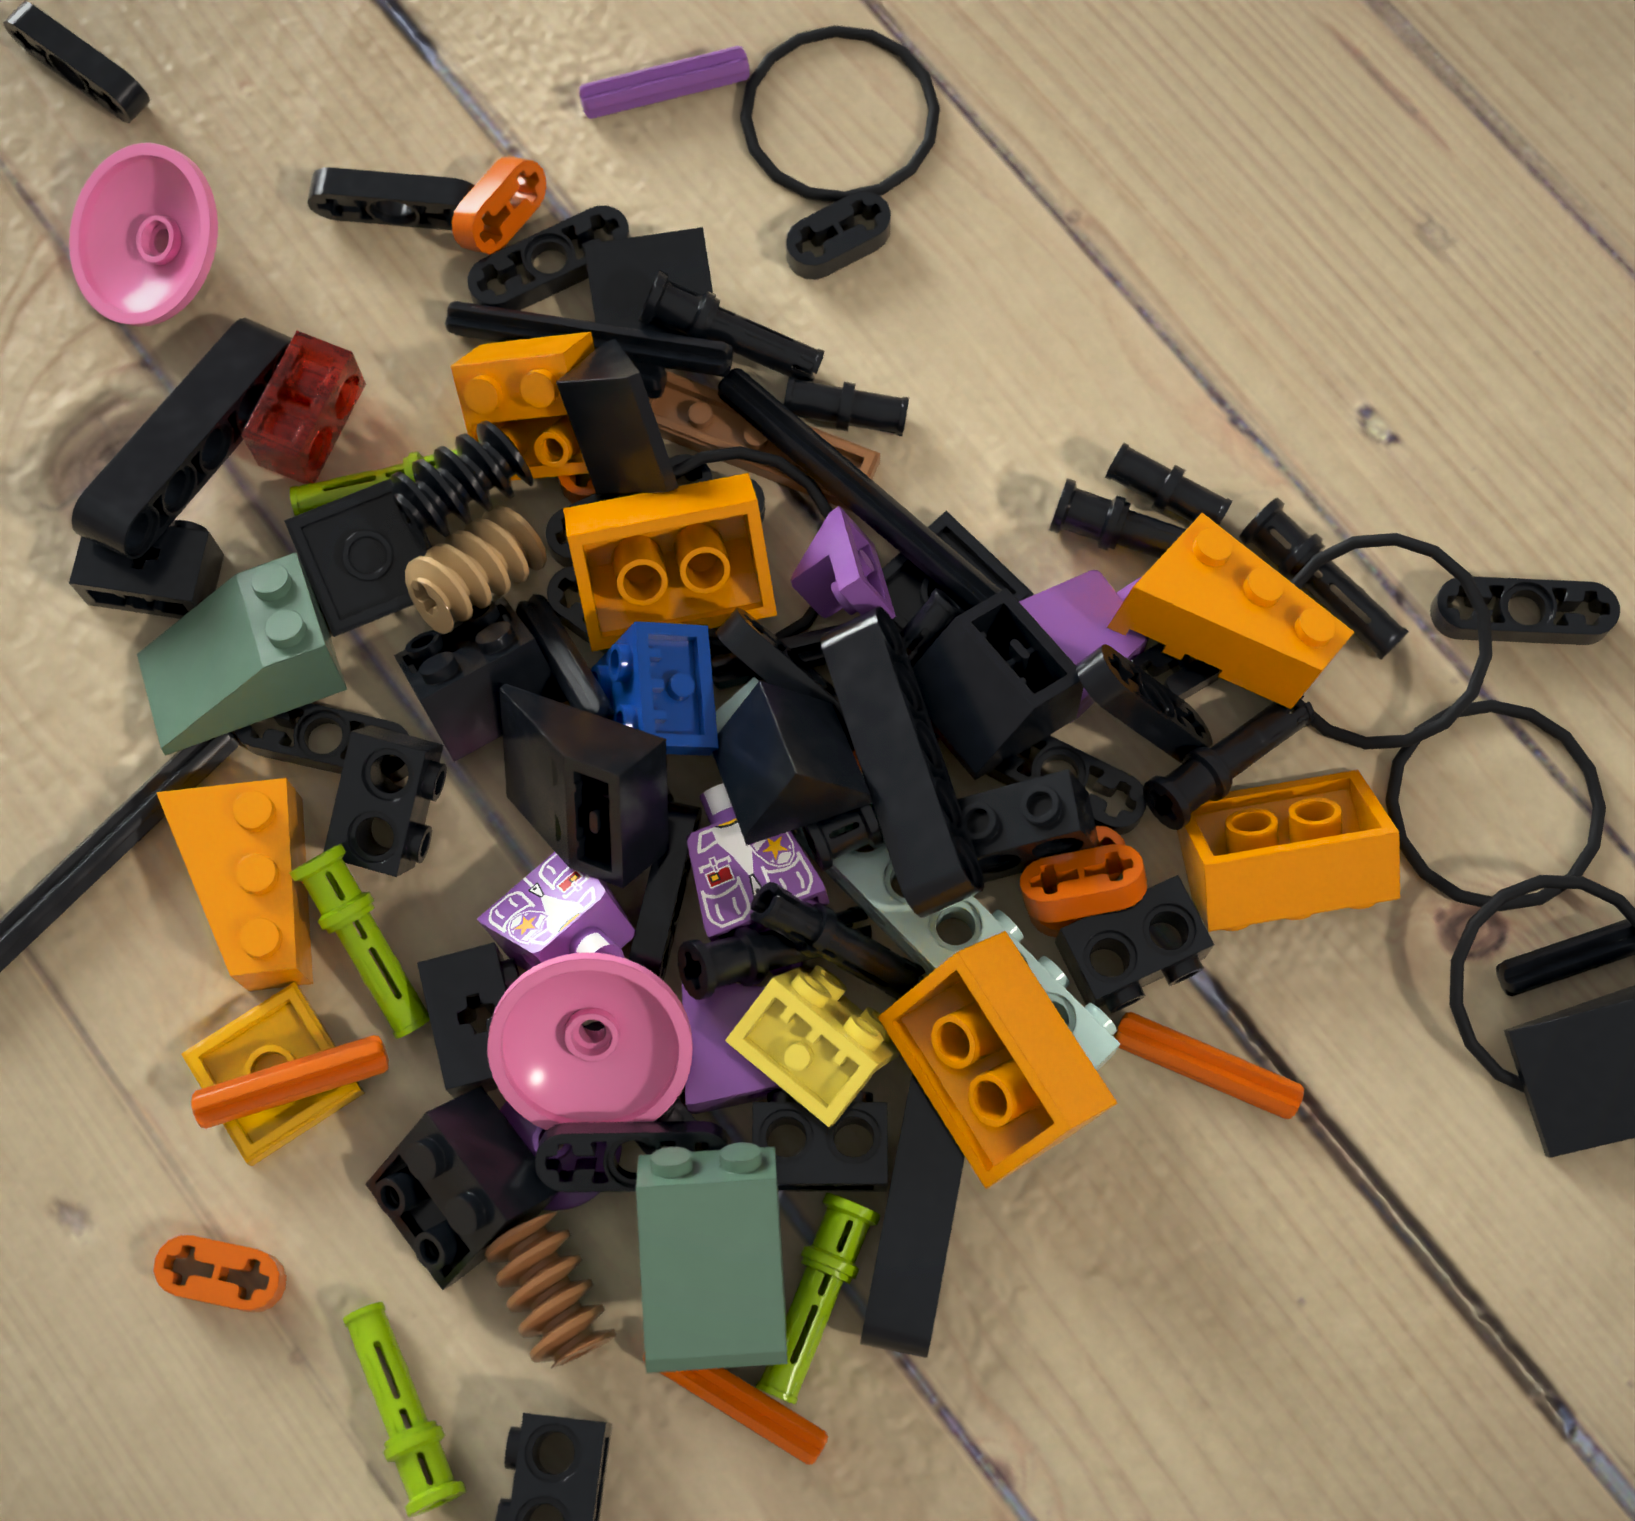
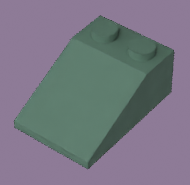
(240, 657)

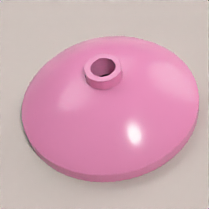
(143, 234)
(568, 1074)

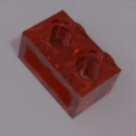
(304, 408)

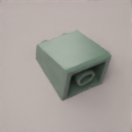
(711, 1258)

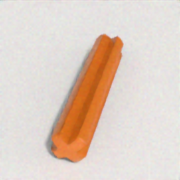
(1209, 1065)
(289, 1081)
(754, 1411)

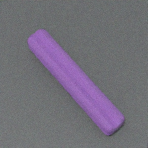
(664, 82)

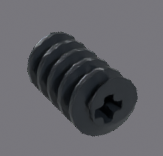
(458, 481)

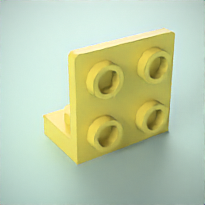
(813, 1040)

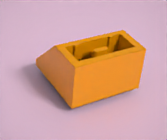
(519, 394)

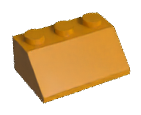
(670, 558)
(1290, 852)
(996, 1058)

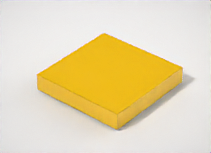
(261, 1038)

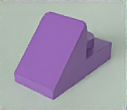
(841, 570)

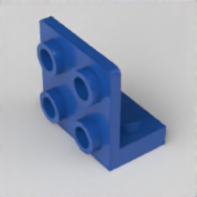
(663, 684)

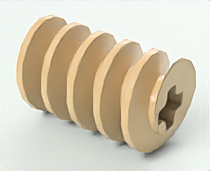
(473, 566)

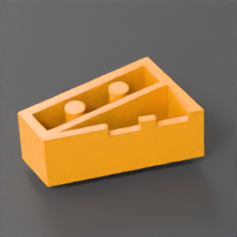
(1233, 613)
(239, 856)

